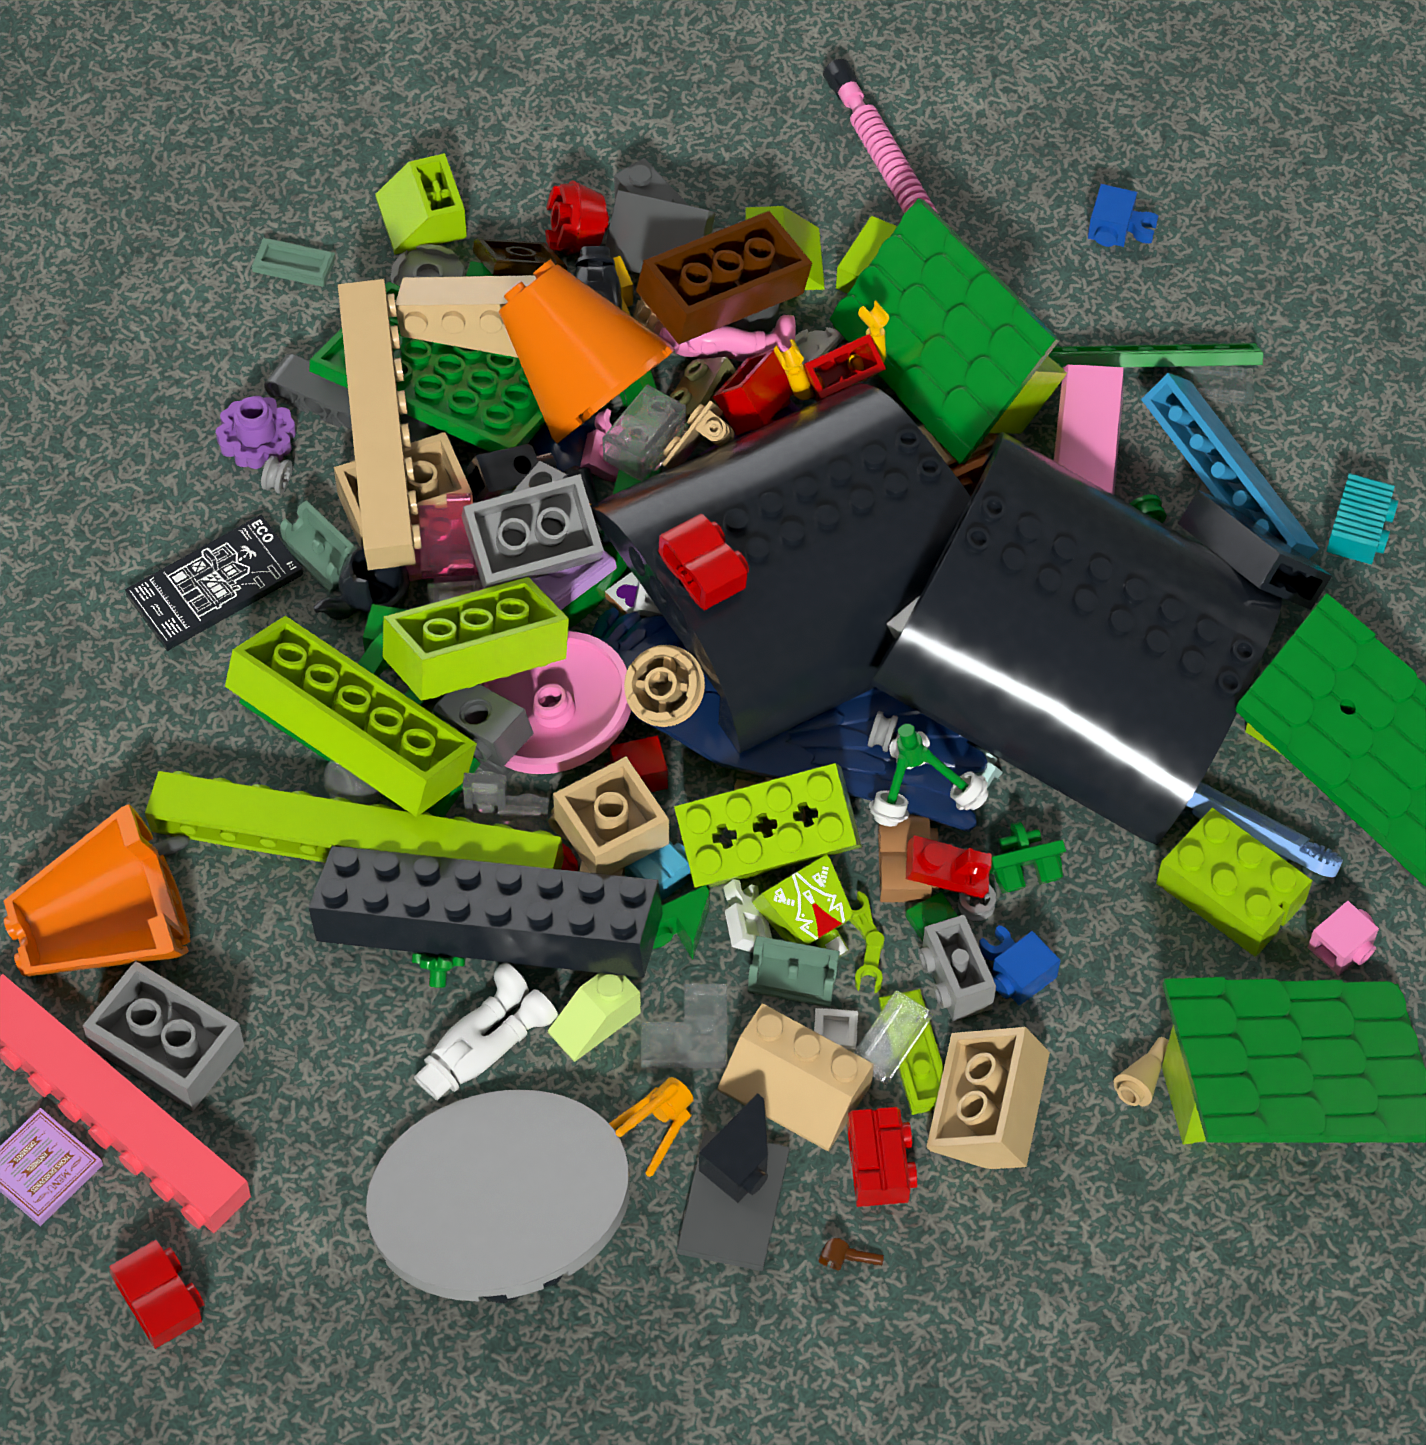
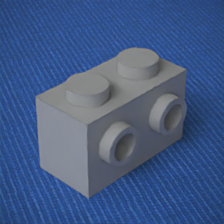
(958, 968)

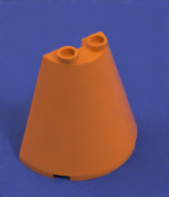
(575, 346)
(99, 904)

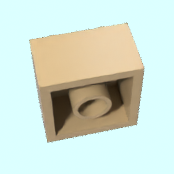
(611, 818)

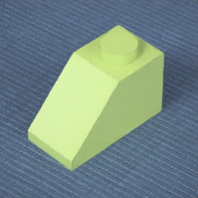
(595, 1013)

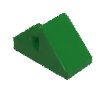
(686, 918)

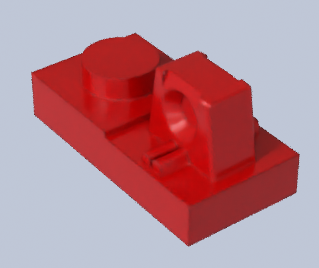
(948, 866)

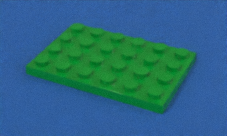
(454, 389)

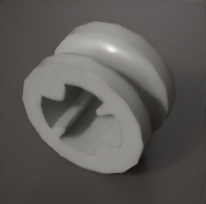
(276, 474)
(882, 731)
(980, 911)

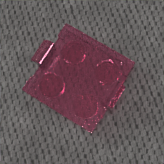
(445, 540)

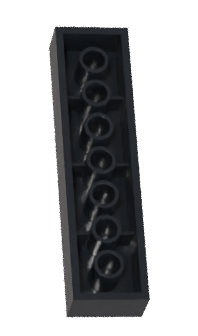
(487, 911)

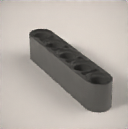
(323, 397)

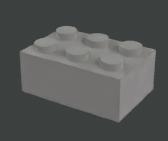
(532, 532)
(164, 1035)

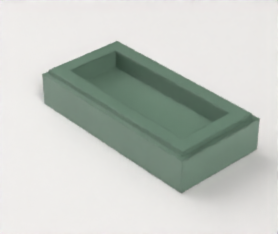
(293, 262)

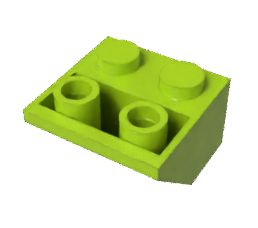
(422, 205)

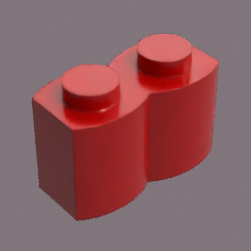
(703, 561)
(157, 1293)

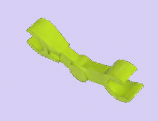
(873, 940)

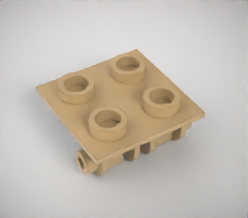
(702, 422)

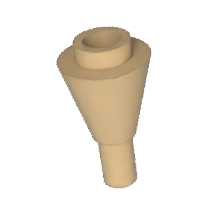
(1138, 1081)

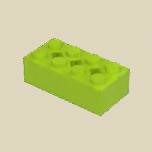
(475, 638)
(780, 801)

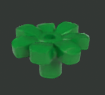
(438, 966)

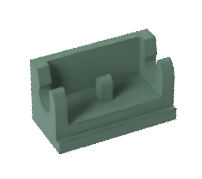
(317, 545)
(793, 971)

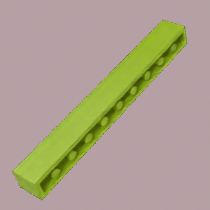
(310, 825)

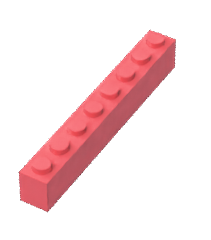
(117, 1112)

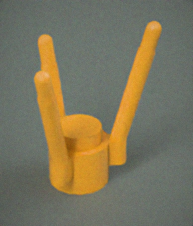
(664, 1103)

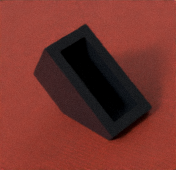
(739, 1152)

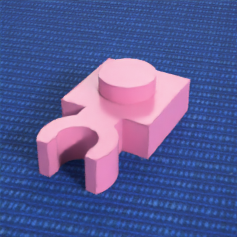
(593, 449)

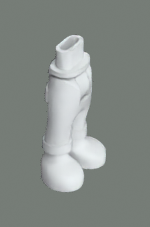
(466, 1051)

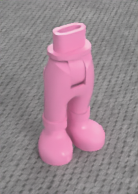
(734, 342)

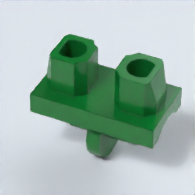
(1044, 857)

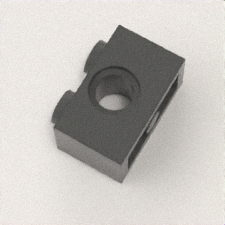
(488, 720)

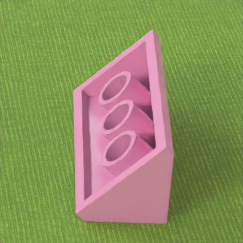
(1090, 423)

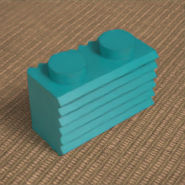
(1361, 518)

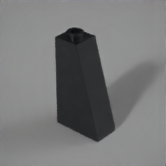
(1254, 551)

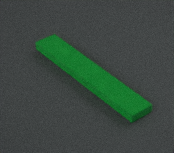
(1159, 355)

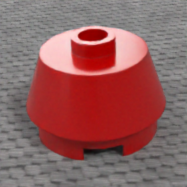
(577, 218)

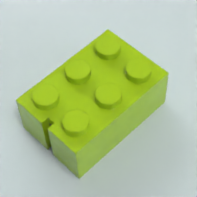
(1233, 881)

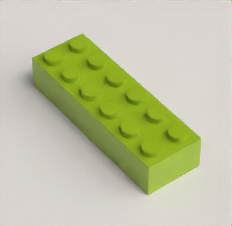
(350, 715)

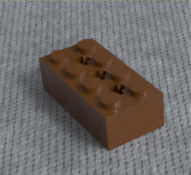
(723, 277)

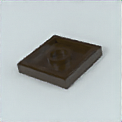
(514, 257)

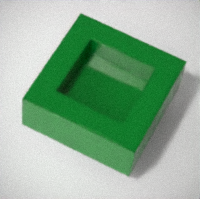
(929, 912)

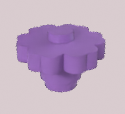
(255, 431)

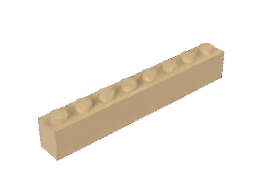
(377, 425)

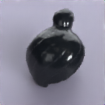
(361, 586)

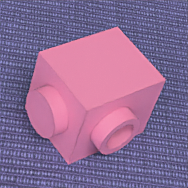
(1344, 938)

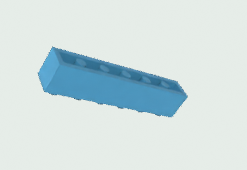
(1221, 460)

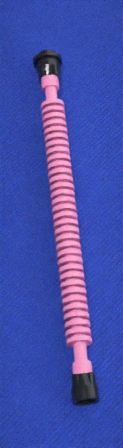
(876, 136)

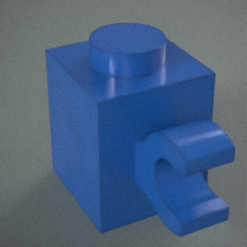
(1115, 216)
(1020, 967)

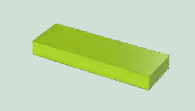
(922, 1066)

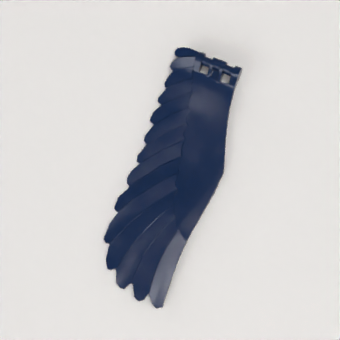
(829, 738)

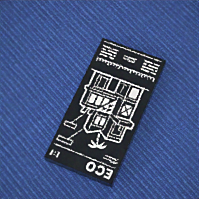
(214, 582)

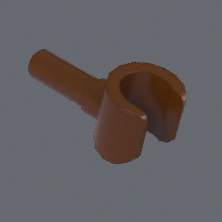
(838, 1250)

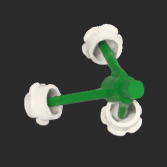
(910, 751)

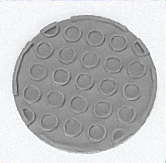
(498, 1194)

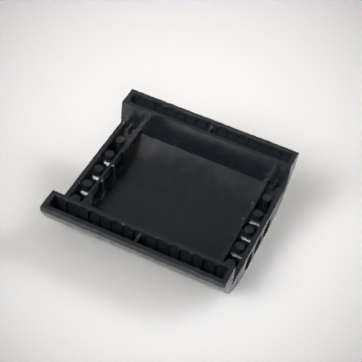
(838, 535)
(1081, 641)

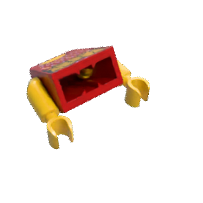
(841, 367)

